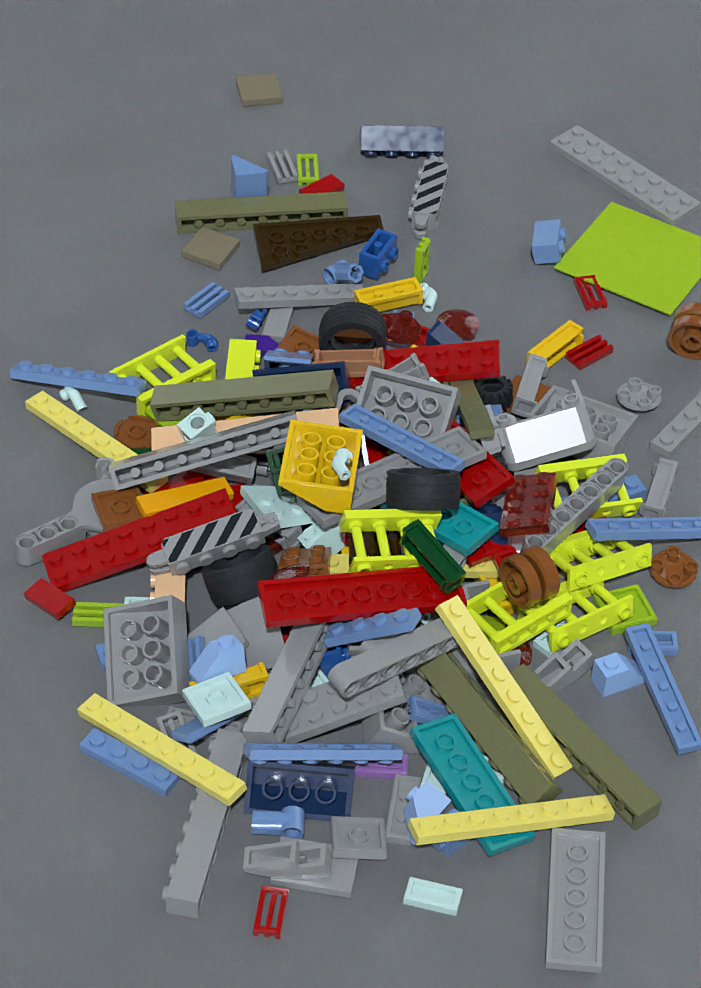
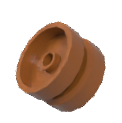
(686, 331)
(529, 577)

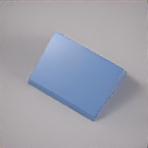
(247, 179)

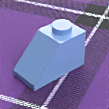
(219, 657)
(615, 674)
(424, 802)

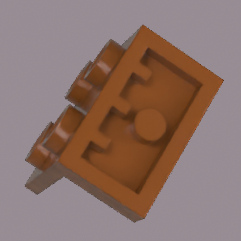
(316, 557)

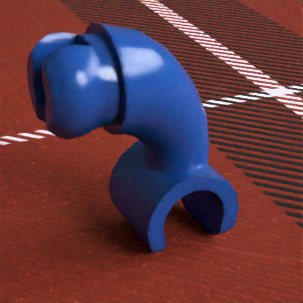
(256, 318)
(209, 340)

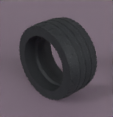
(352, 316)
(423, 489)
(236, 577)

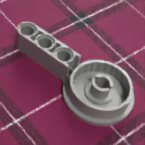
(64, 529)

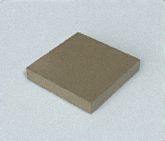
(259, 89)
(210, 248)

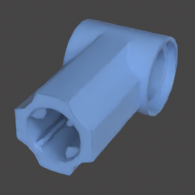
(342, 272)
(285, 823)

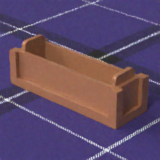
(356, 360)

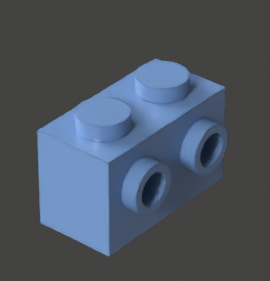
(548, 241)

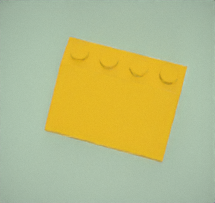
(308, 460)

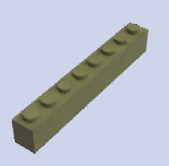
(243, 212)
(245, 395)
(490, 729)
(589, 754)

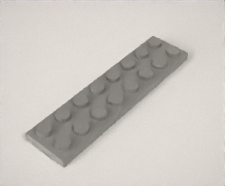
(625, 175)
(371, 479)

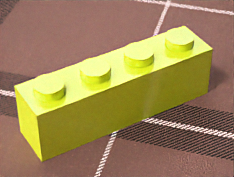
(242, 358)

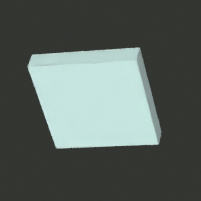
(216, 699)

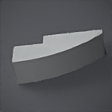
(565, 667)
(288, 860)

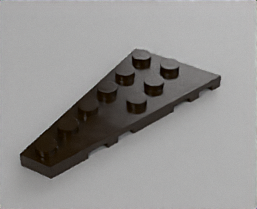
(297, 240)

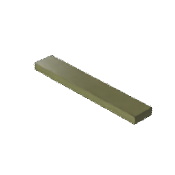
(473, 410)

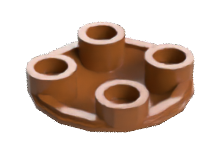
(673, 568)

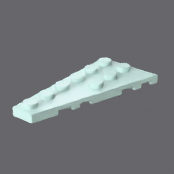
(266, 500)

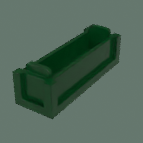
(432, 556)

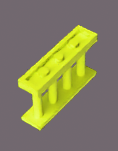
(161, 357)
(583, 469)
(381, 521)
(591, 571)
(590, 623)
(521, 629)

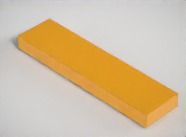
(162, 500)

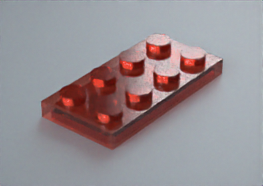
(529, 505)

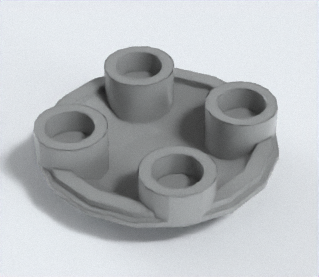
(639, 395)

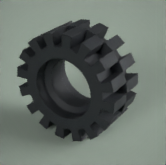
(495, 391)

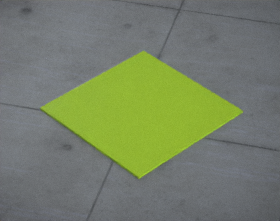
(637, 258)

